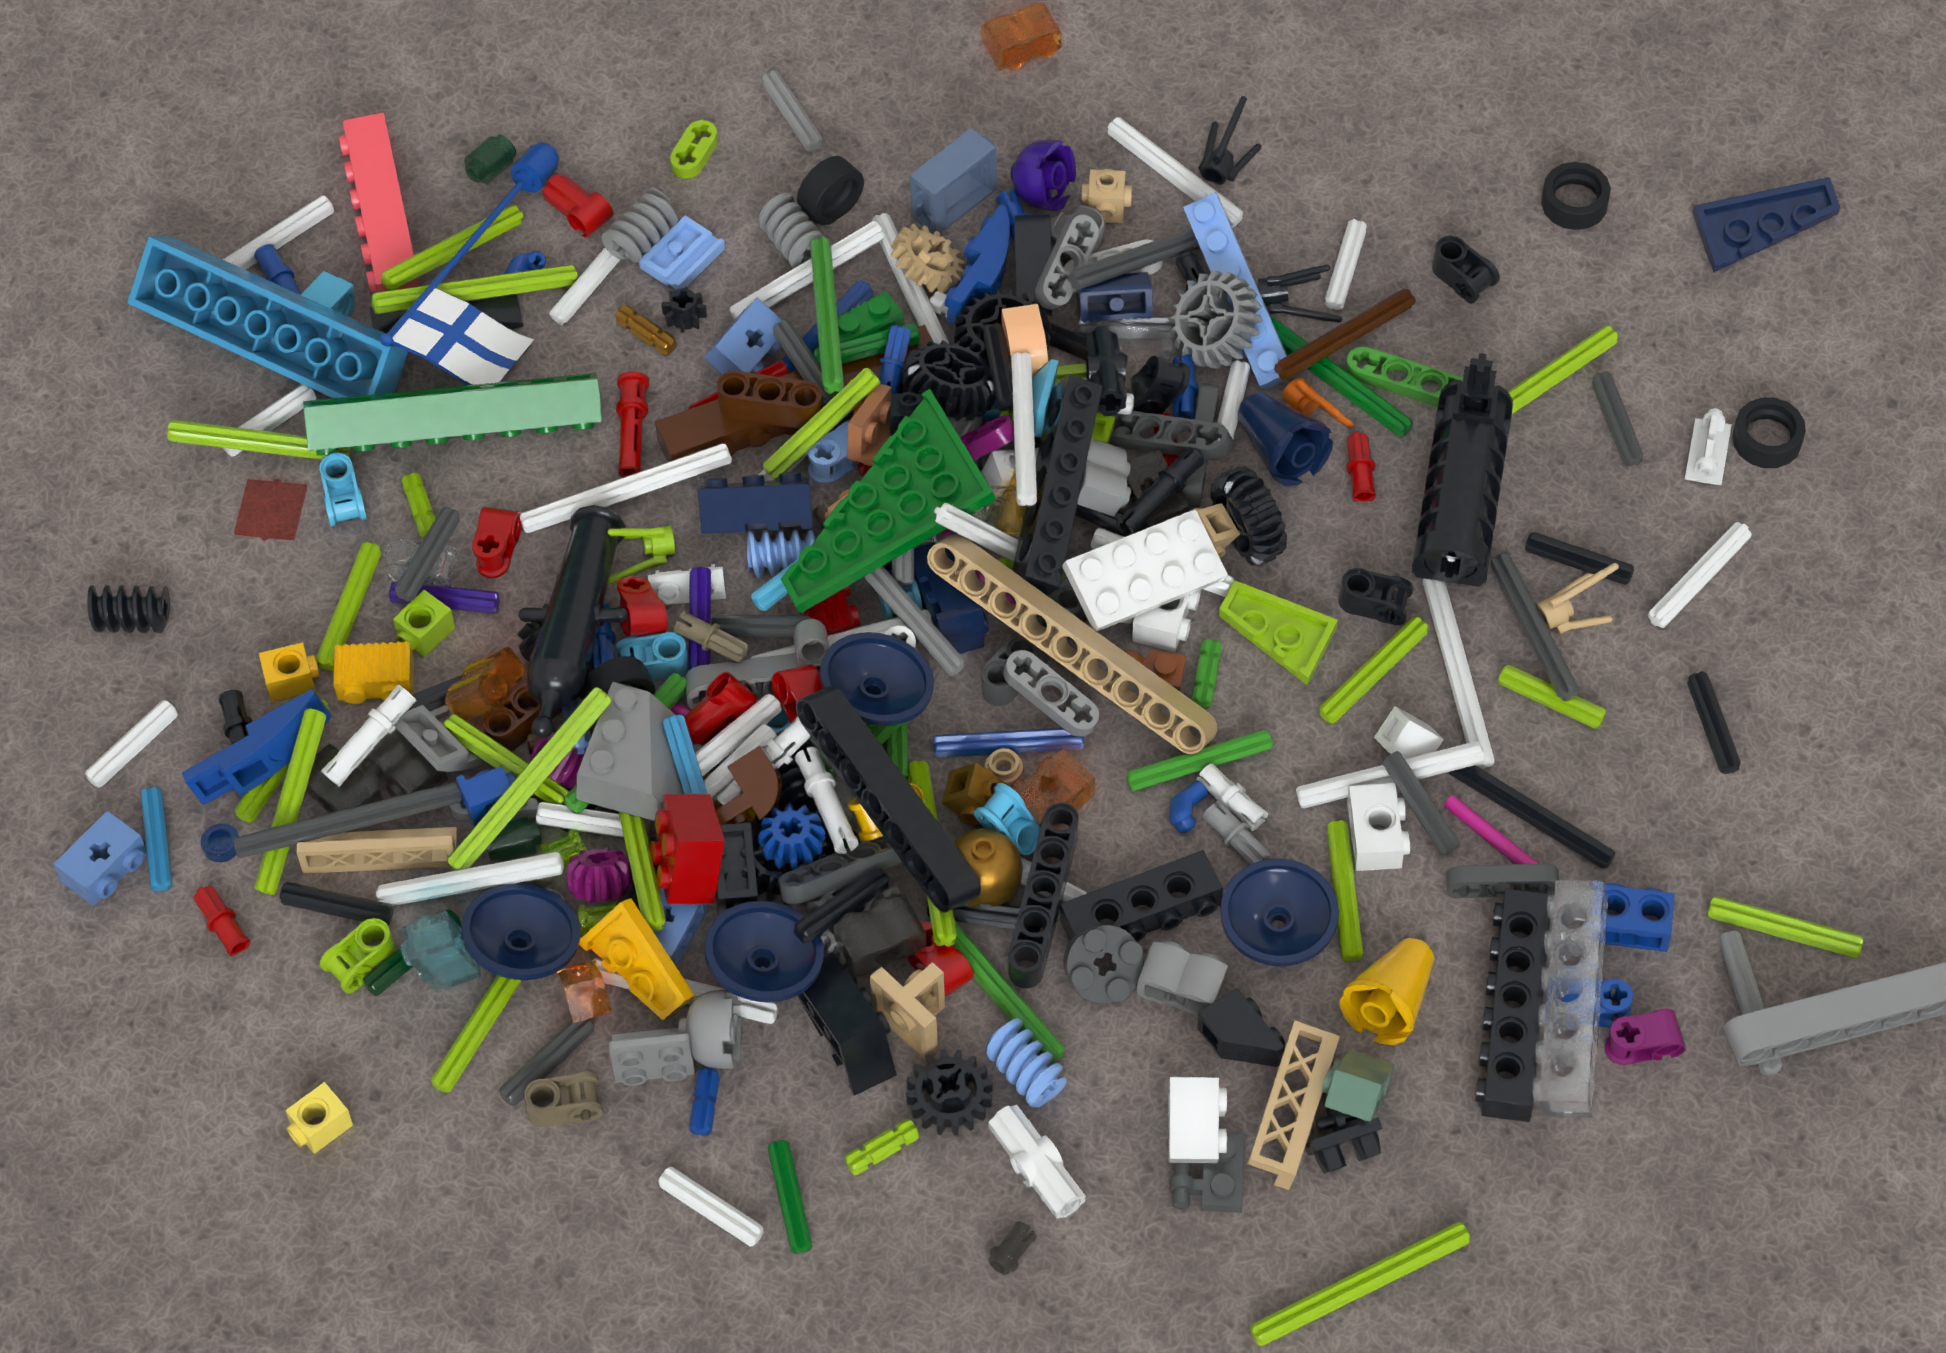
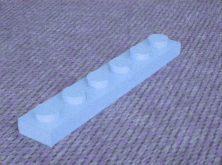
(1225, 255)

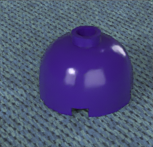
(1044, 167)

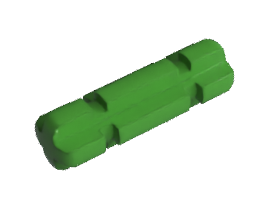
(1206, 673)

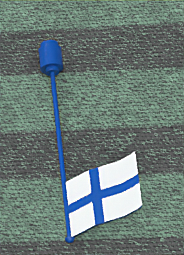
(455, 332)

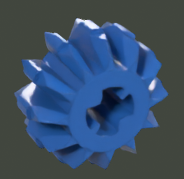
(791, 836)

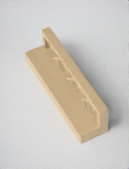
(378, 850)
(1304, 1112)

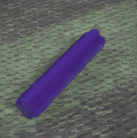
(456, 597)
(701, 608)

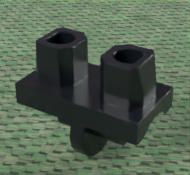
(1327, 1147)

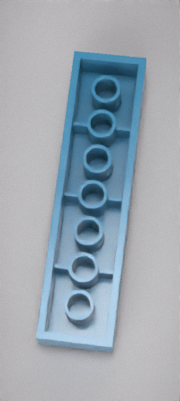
(263, 321)

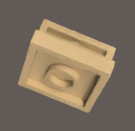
(912, 1007)

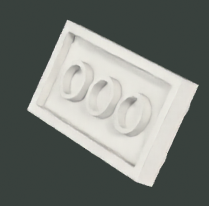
(1144, 570)

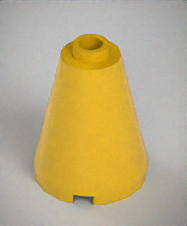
(1390, 992)

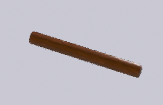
(1344, 334)

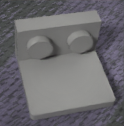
(651, 1056)

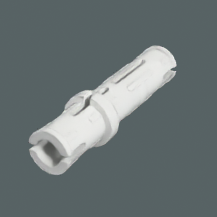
(372, 731)
(780, 751)
(821, 786)

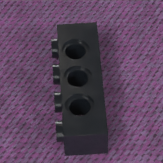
(1152, 888)

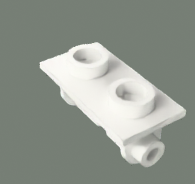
(1708, 448)
(673, 586)

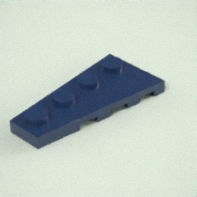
(1758, 220)

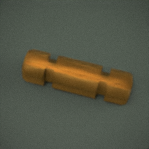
(646, 330)

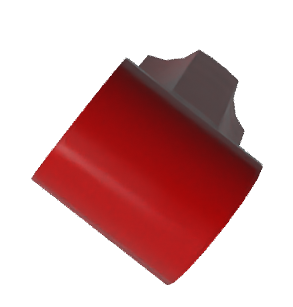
(582, 209)
(724, 702)

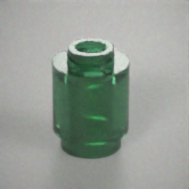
(490, 159)
(516, 840)

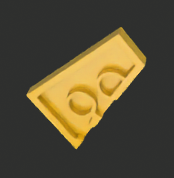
(637, 955)

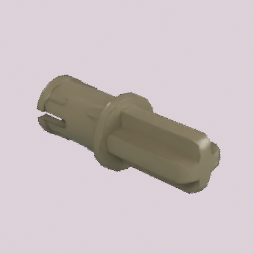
(711, 637)

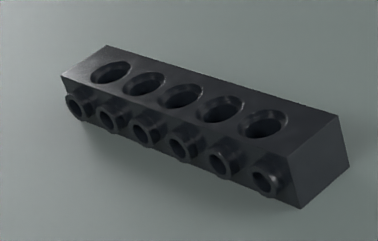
(1058, 482)
(1514, 1097)

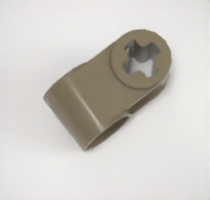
(566, 1099)

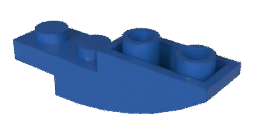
(985, 263)
(255, 756)

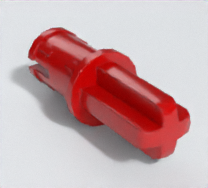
(1360, 467)
(221, 920)

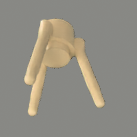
(1558, 608)

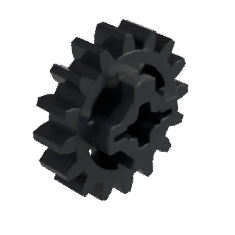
(953, 1107)

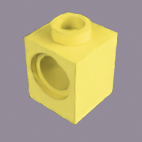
(318, 1103)

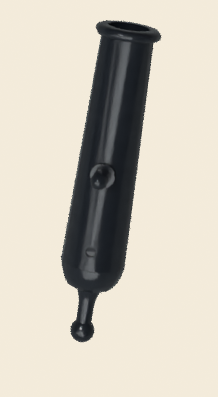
(573, 615)

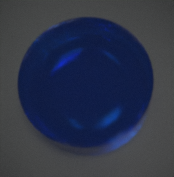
(218, 842)

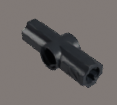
(1106, 368)

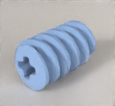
(775, 553)
(1023, 1064)

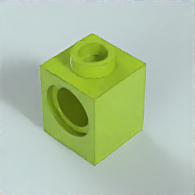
(424, 611)

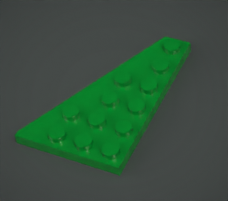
(890, 506)

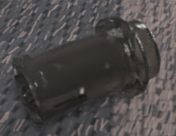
(1006, 1255)

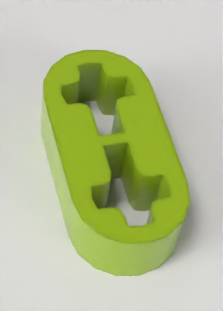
(700, 152)

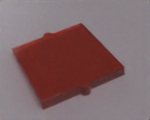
(270, 509)

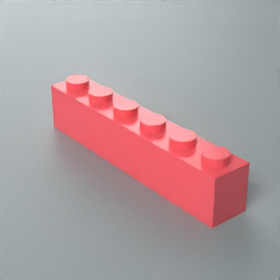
(377, 196)

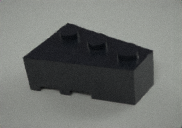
(850, 1025)

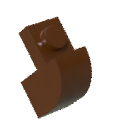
(760, 786)

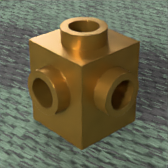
(969, 789)

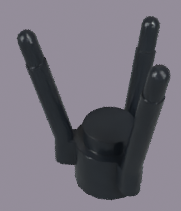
(1218, 164)
(1275, 290)

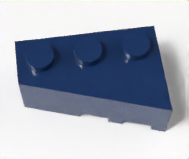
(755, 504)
(951, 611)

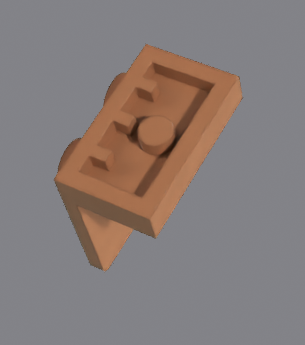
(870, 426)

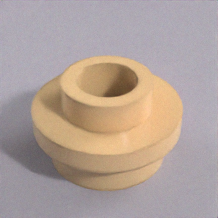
(1005, 757)

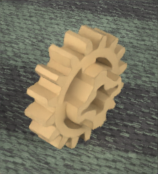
(927, 258)

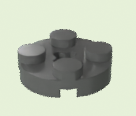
(1115, 983)

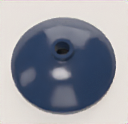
(879, 677)
(1285, 893)
(520, 931)
(762, 936)

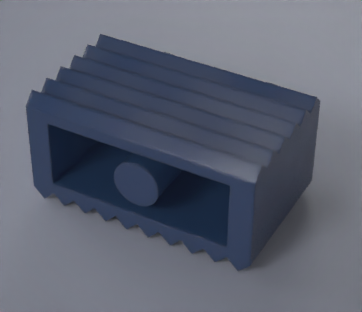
(1117, 298)

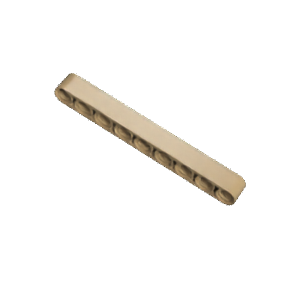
(1089, 643)

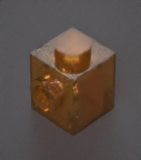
(584, 991)

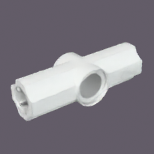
(1037, 1161)

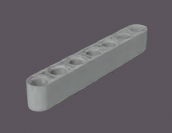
(1838, 1015)

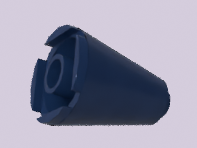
(1285, 438)

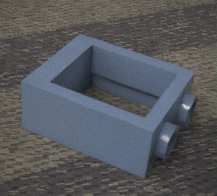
(954, 181)

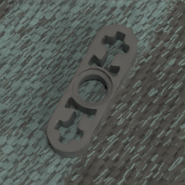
(1490, 880)

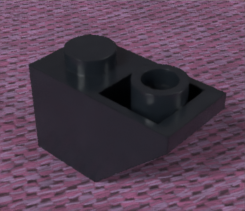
(1238, 1031)

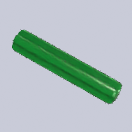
(869, 345)
(789, 1197)

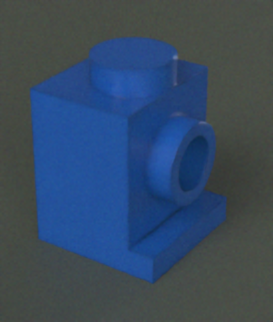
(483, 791)

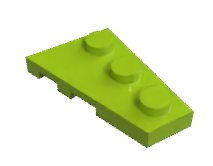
(1279, 627)

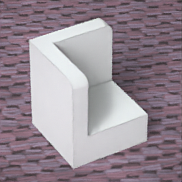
(1407, 735)

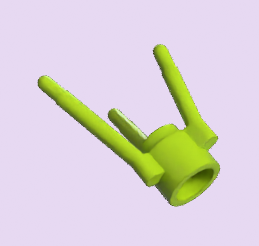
(655, 541)

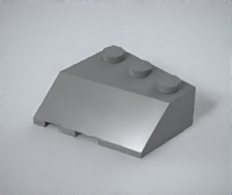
(629, 756)

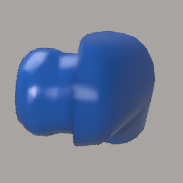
(526, 262)
(1182, 806)

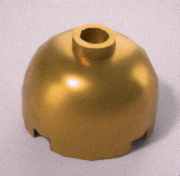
(995, 863)

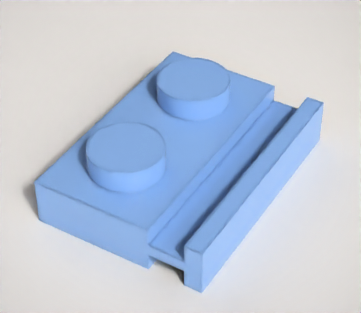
(682, 254)

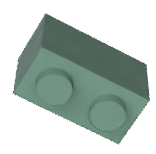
(1357, 1084)

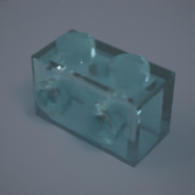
(438, 951)

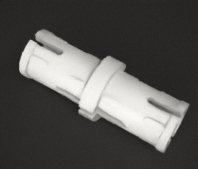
(1232, 796)

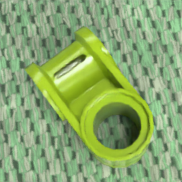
(355, 956)

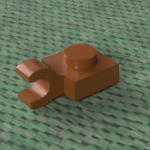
(1164, 664)

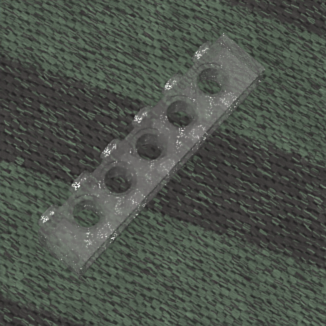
(1572, 1093)

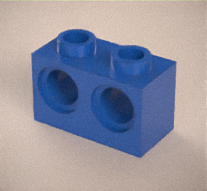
(1630, 926)

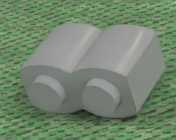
(1105, 479)
(1181, 978)

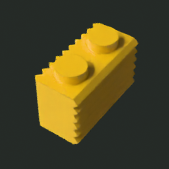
(372, 670)

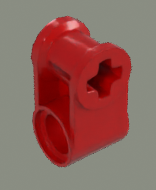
(495, 540)
(643, 605)
(793, 685)
(948, 959)

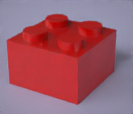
(688, 848)

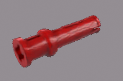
(632, 410)

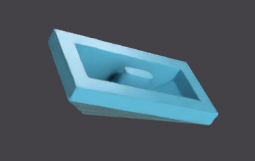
(1042, 386)

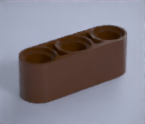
(768, 399)
(513, 718)

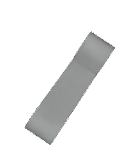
(758, 672)

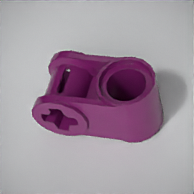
(1645, 1037)

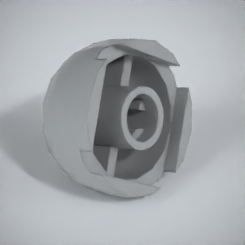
(714, 1029)

